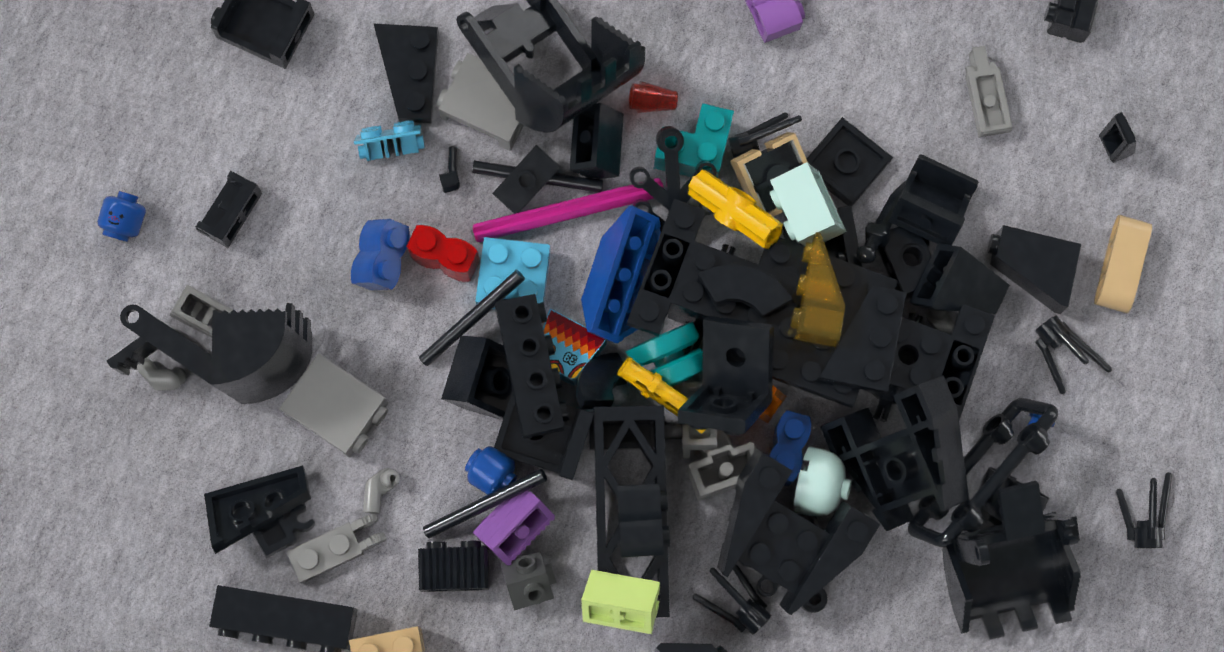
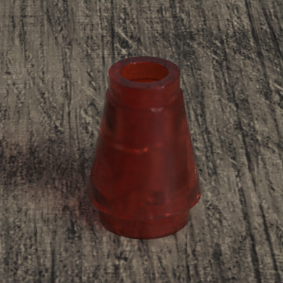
(651, 98)

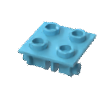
(372, 135)

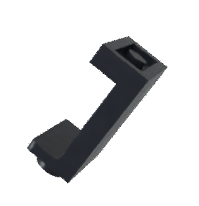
(263, 27)
(933, 201)

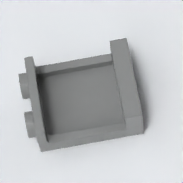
(479, 102)
(335, 406)

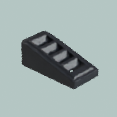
(1118, 138)

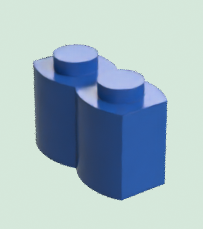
(380, 254)
(788, 441)

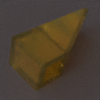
(822, 304)

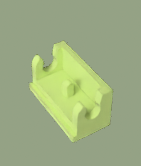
(620, 601)

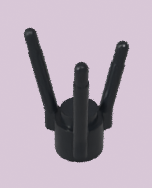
(747, 140)
(1055, 334)
(1148, 532)
(751, 613)

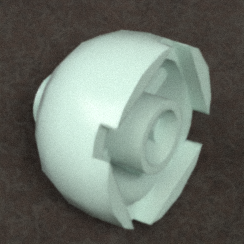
(821, 483)

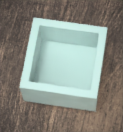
(806, 205)

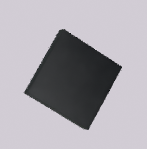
(848, 161)

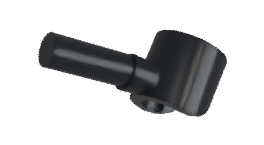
(450, 180)

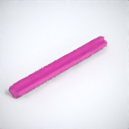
(560, 212)

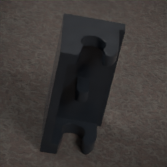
(230, 209)

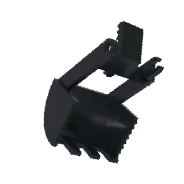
(605, 65)
(251, 351)
(1014, 564)

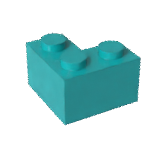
(704, 145)

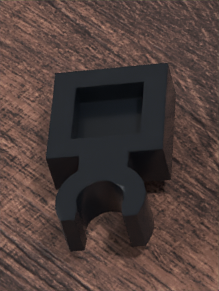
(279, 533)

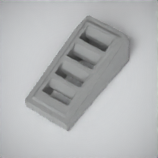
(202, 299)

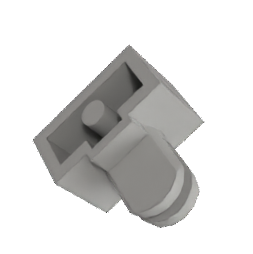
(719, 467)

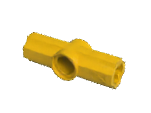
(735, 209)

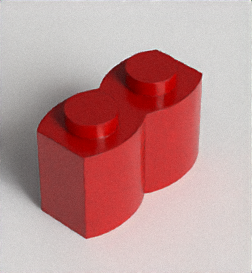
(435, 251)

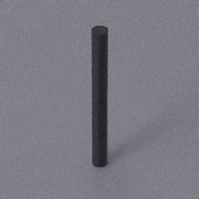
(557, 179)
(471, 318)
(485, 503)

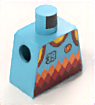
(571, 345)

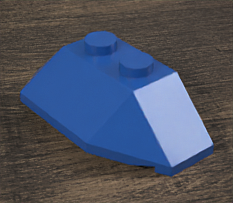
(618, 273)

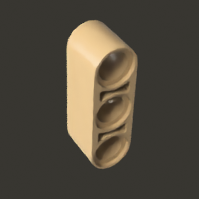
(1123, 264)

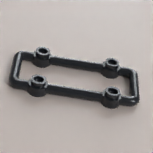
(996, 430)

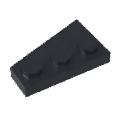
(410, 67)

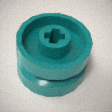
(668, 354)

